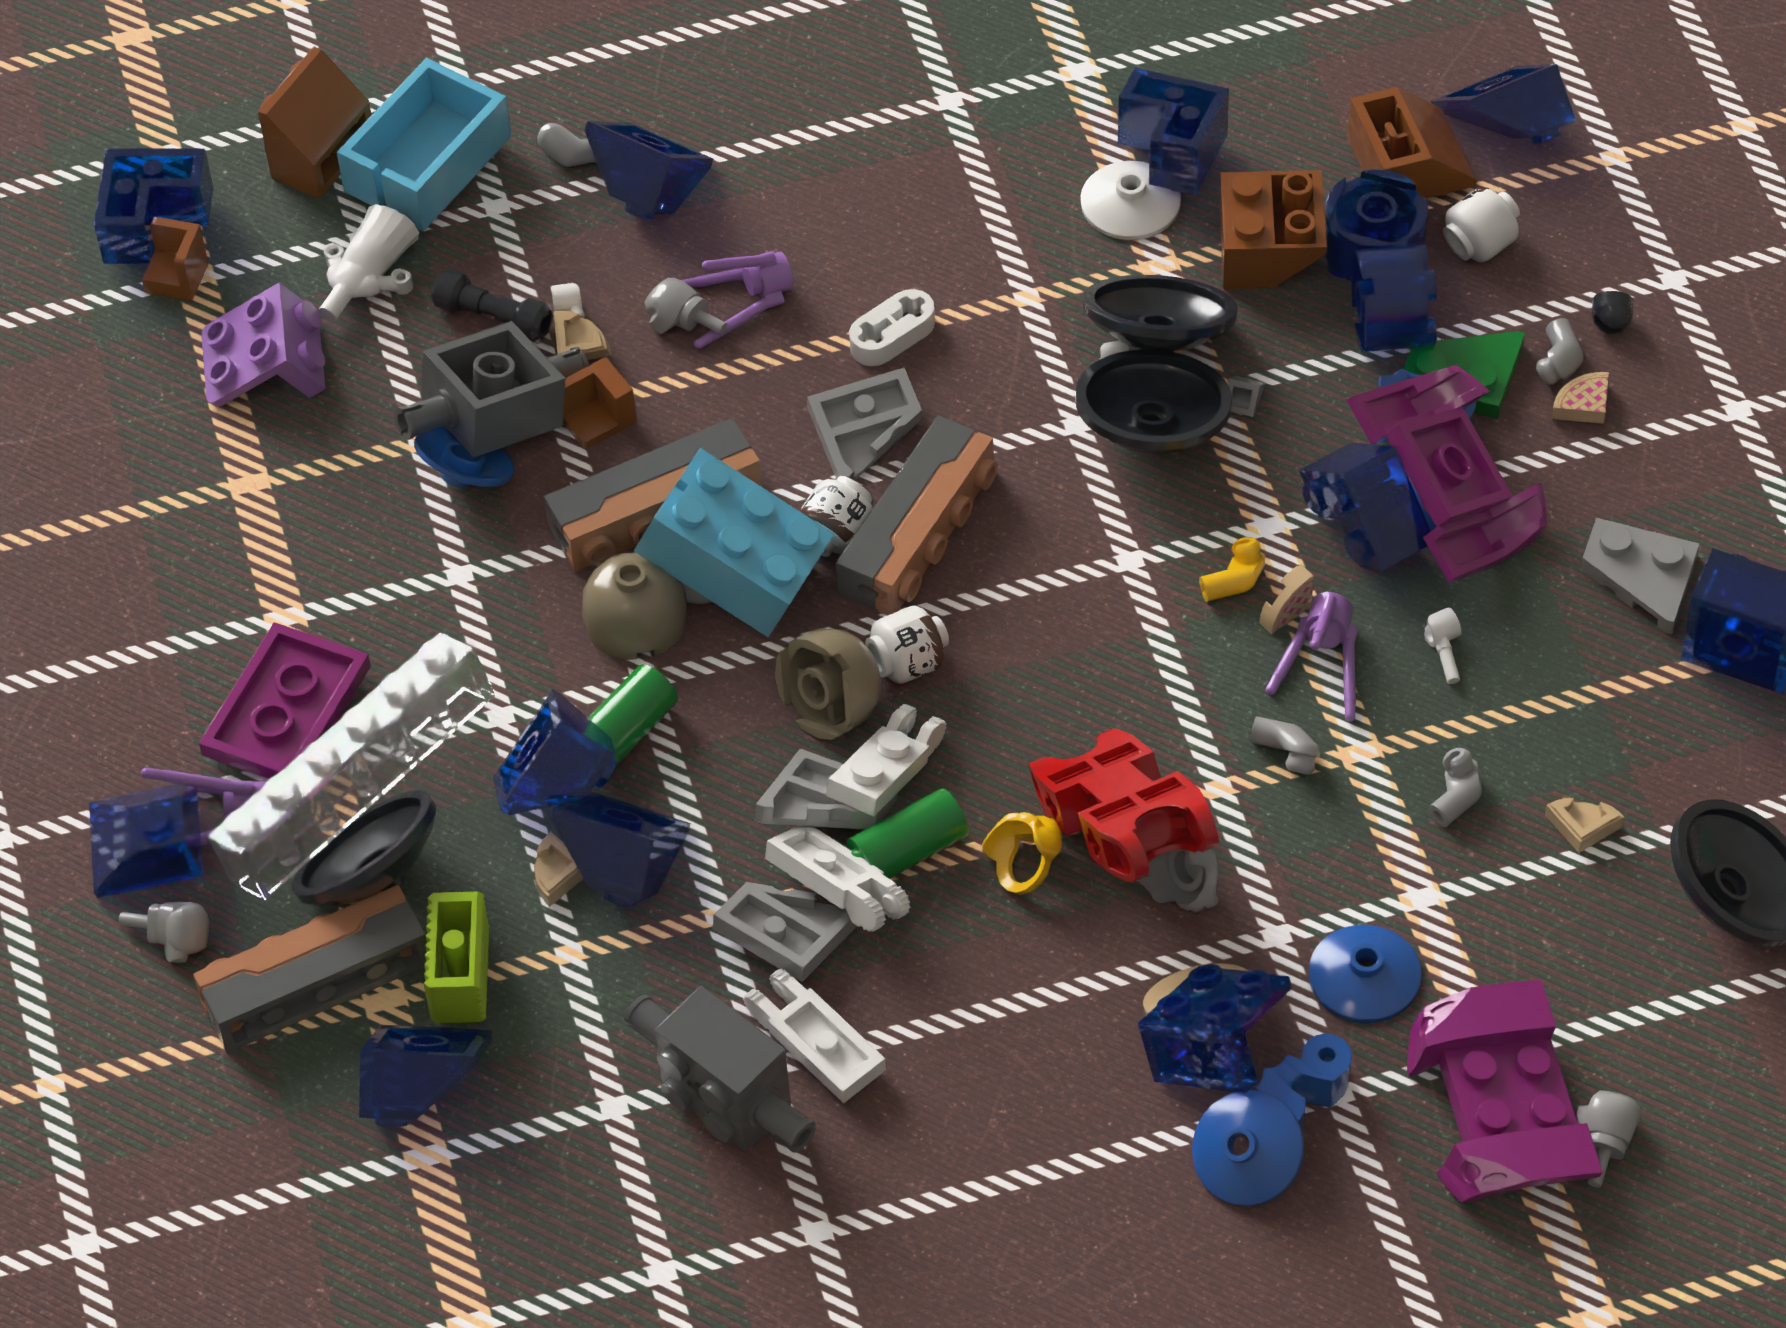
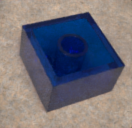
(1739, 621)

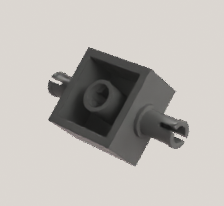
(490, 390)
(722, 1070)

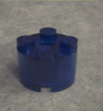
(1372, 213)
(1392, 298)

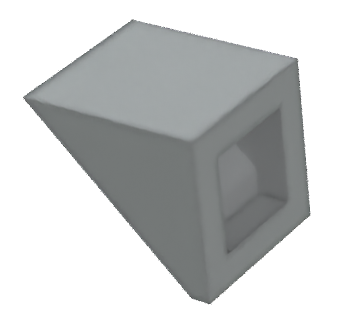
(1245, 395)

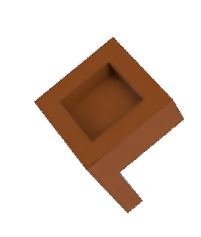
(177, 259)
(597, 403)

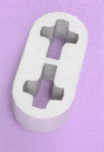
(890, 326)

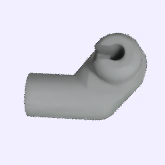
(564, 146)
(1564, 355)
(1289, 738)
(1462, 785)

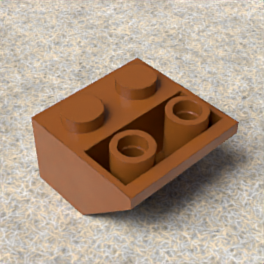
(310, 122)
(1408, 137)
(1270, 226)

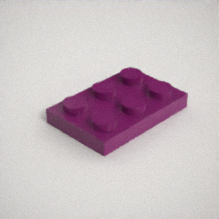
(283, 701)

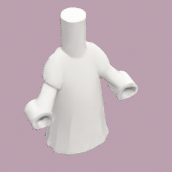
(370, 254)

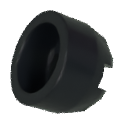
(1612, 311)

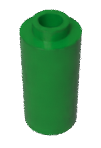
(635, 708)
(911, 834)

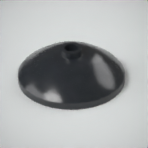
(1160, 311)
(1153, 400)
(369, 852)
(1733, 869)

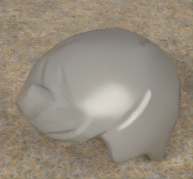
(1183, 878)

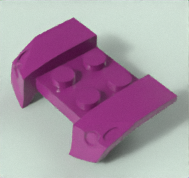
(1452, 470)
(1502, 1091)

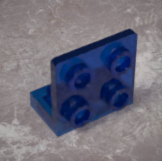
(1201, 1027)

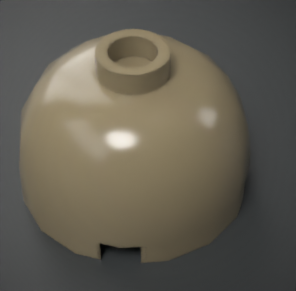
(633, 607)
(828, 681)

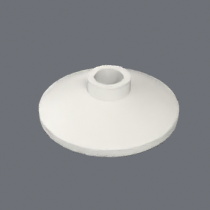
(1125, 205)

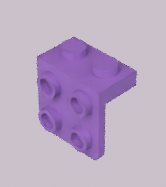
(260, 340)

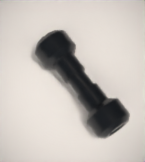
(454, 292)

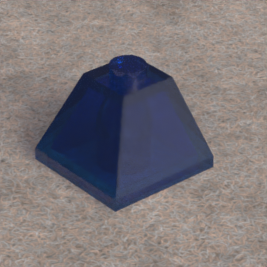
(1514, 103)
(644, 167)
(554, 759)
(145, 839)
(619, 845)
(413, 1068)

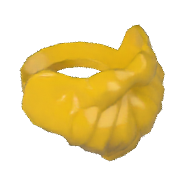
(1004, 842)

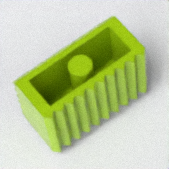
(456, 957)

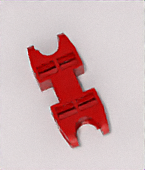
(1124, 804)

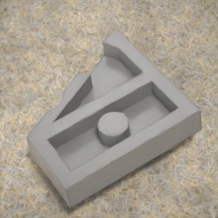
(864, 420)
(1641, 568)
(801, 799)
(783, 926)

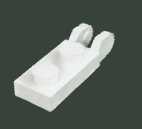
(885, 762)
(838, 876)
(817, 1036)

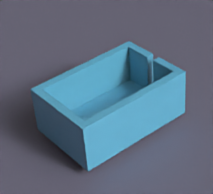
(425, 143)
(733, 542)

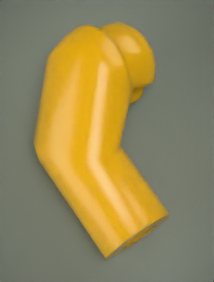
(1240, 574)

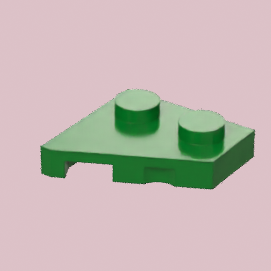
(1485, 357)

